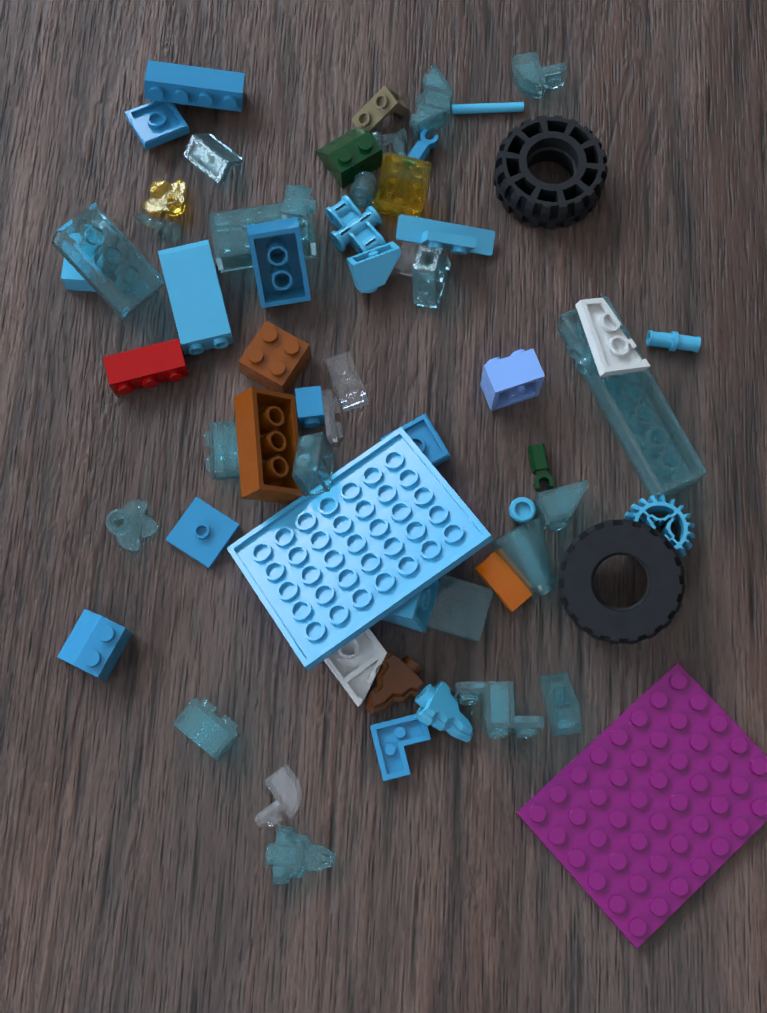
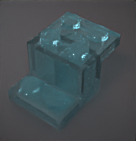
(497, 709)

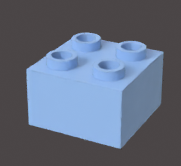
(511, 379)

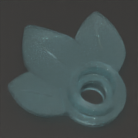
(135, 524)

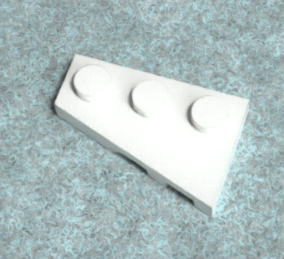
(608, 344)

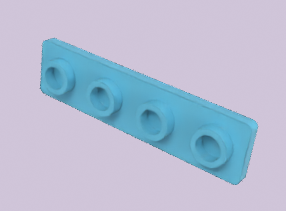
(445, 235)

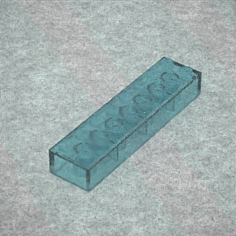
(641, 422)

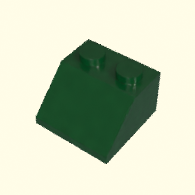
(350, 155)

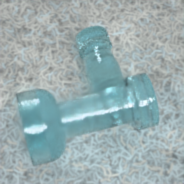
(398, 139)

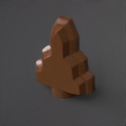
(395, 683)

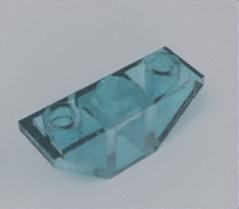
(432, 104)

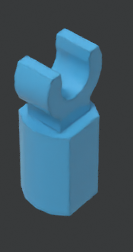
(422, 147)

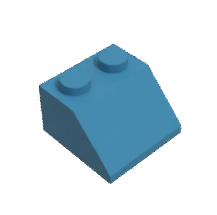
(95, 644)

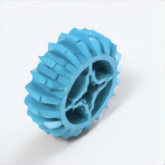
(672, 513)

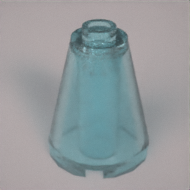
(528, 556)

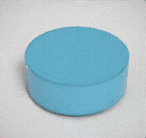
(521, 510)

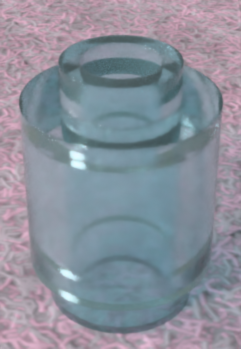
(363, 189)

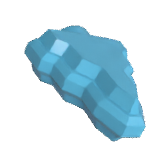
(442, 711)

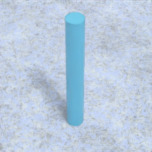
(488, 108)

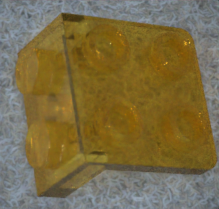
(402, 185)

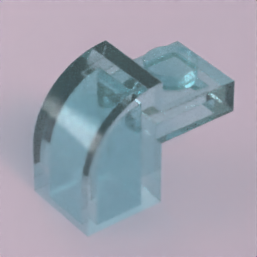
(532, 78)

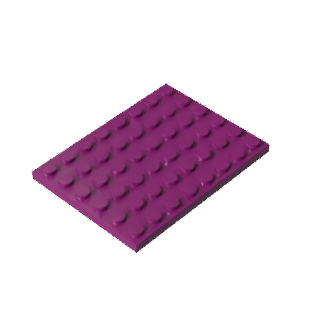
(653, 804)

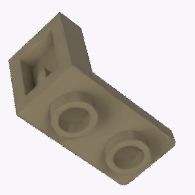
(378, 108)

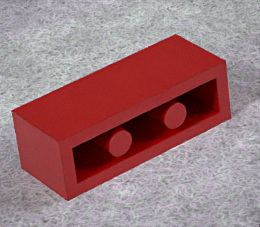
(146, 366)

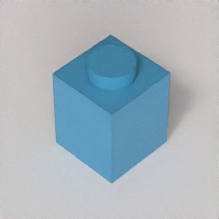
(309, 406)

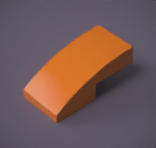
(503, 581)

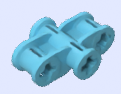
(353, 226)

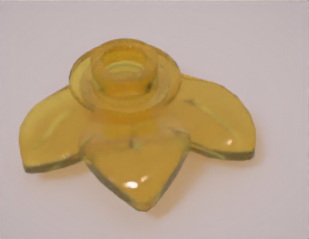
(166, 197)

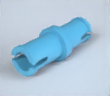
(673, 341)

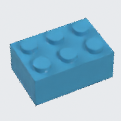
(278, 262)

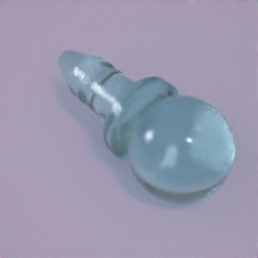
(170, 230)

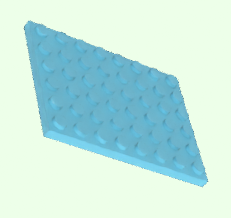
(360, 550)

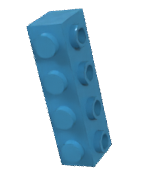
(194, 86)

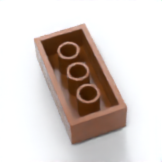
(267, 444)

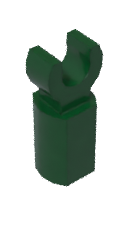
(539, 465)

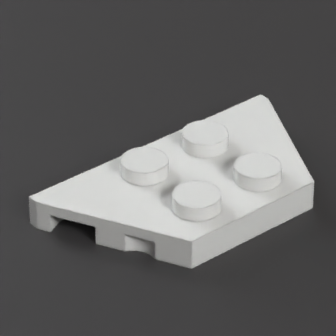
(357, 665)

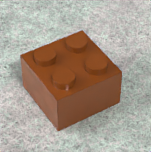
(275, 358)

